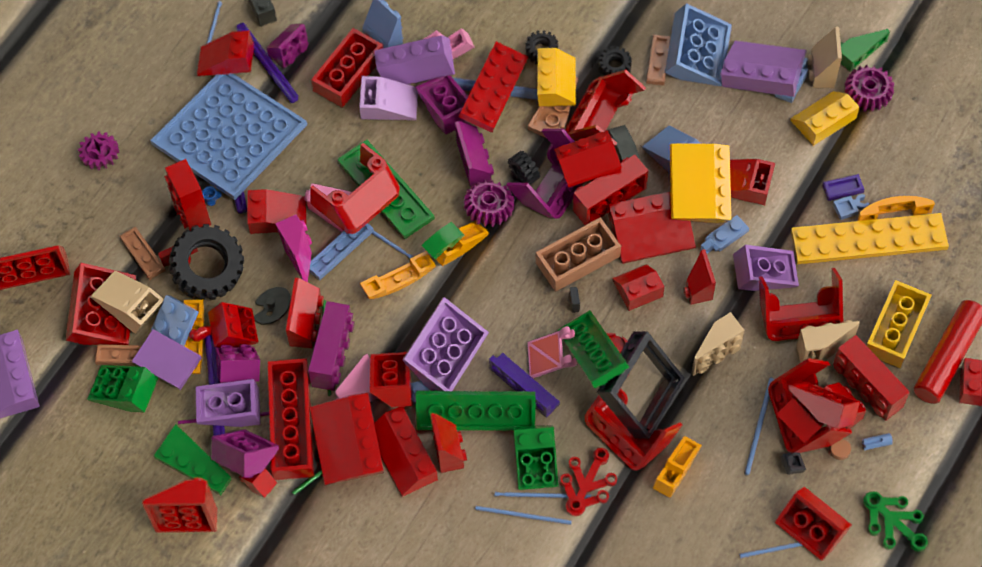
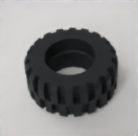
(206, 237)

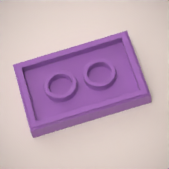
(167, 359)

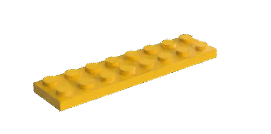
(869, 238)

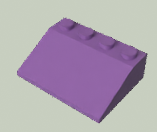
(763, 68)
(444, 347)
(16, 380)

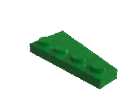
(189, 459)

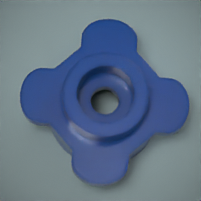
(209, 190)

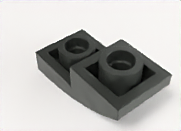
(625, 144)

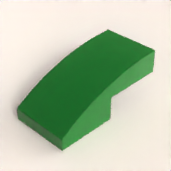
(442, 239)

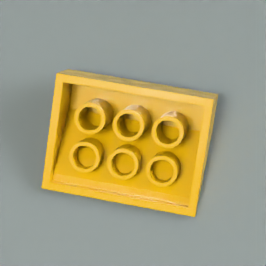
(700, 182)

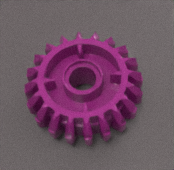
(865, 77)
(488, 203)

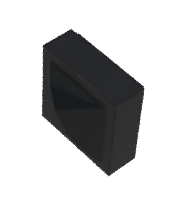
(573, 299)
(792, 463)

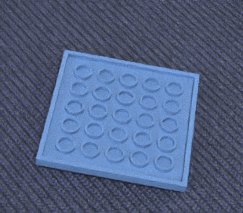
(229, 133)

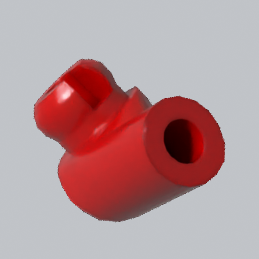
(200, 333)

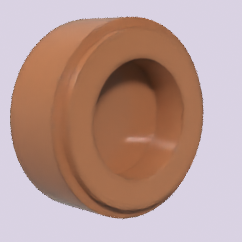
(841, 450)

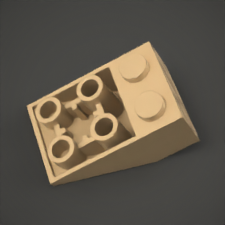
(128, 300)
(722, 339)
(825, 340)

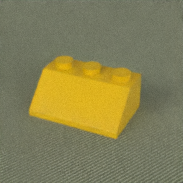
(556, 78)
(826, 116)

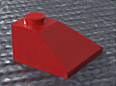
(701, 281)

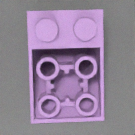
(387, 99)

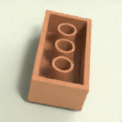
(578, 254)

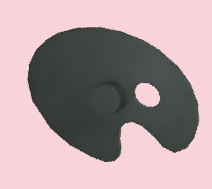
(273, 300)

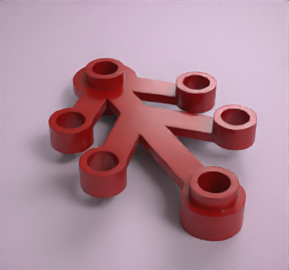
(586, 484)

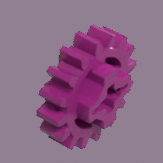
(107, 146)

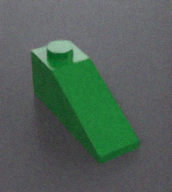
(859, 48)

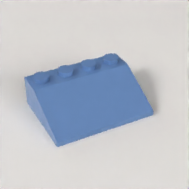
(697, 46)

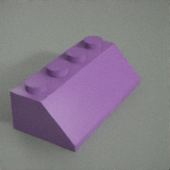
(416, 60)

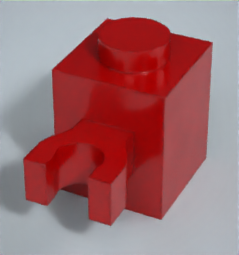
(260, 483)

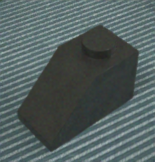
(263, 11)

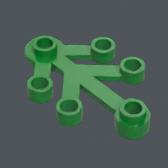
(893, 518)

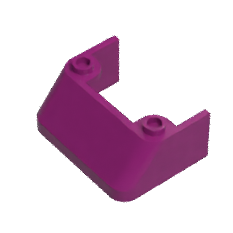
(552, 194)

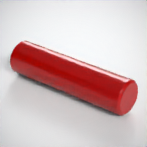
(949, 352)

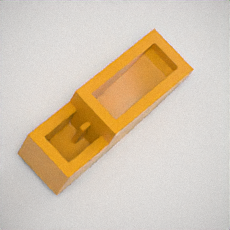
(473, 235)
(677, 466)

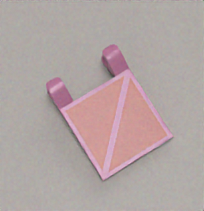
(547, 353)

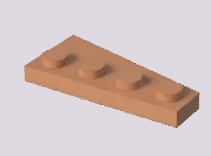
(549, 118)

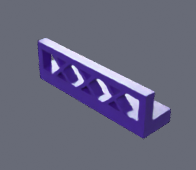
(522, 382)

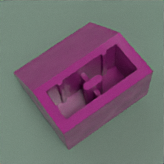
(288, 45)
(237, 363)

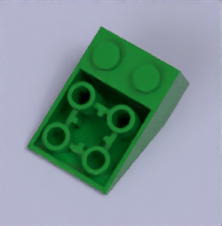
(123, 387)
(536, 457)

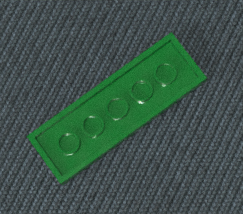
(407, 211)
(594, 350)
(477, 409)

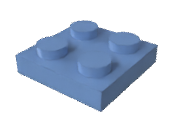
(175, 319)

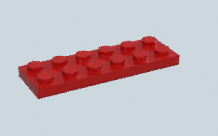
(493, 87)

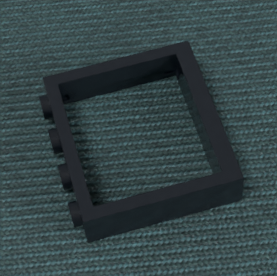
(637, 343)

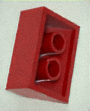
(588, 158)
(304, 314)
(390, 379)
(813, 523)

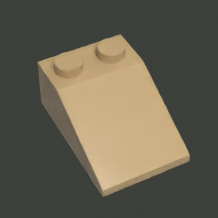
(825, 60)

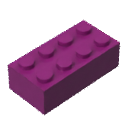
(331, 345)

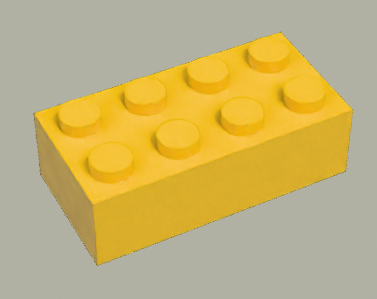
(898, 323)

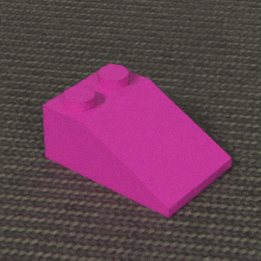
(296, 244)

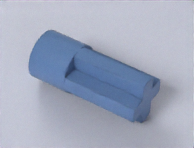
(877, 441)

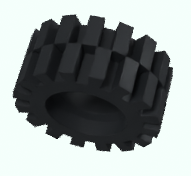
(539, 38)
(614, 54)
(523, 168)

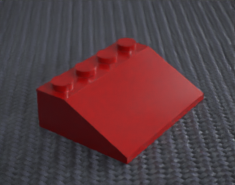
(646, 228)
(33, 267)
(89, 320)
(346, 439)
(183, 508)

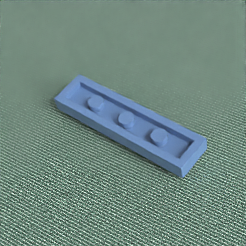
(337, 251)

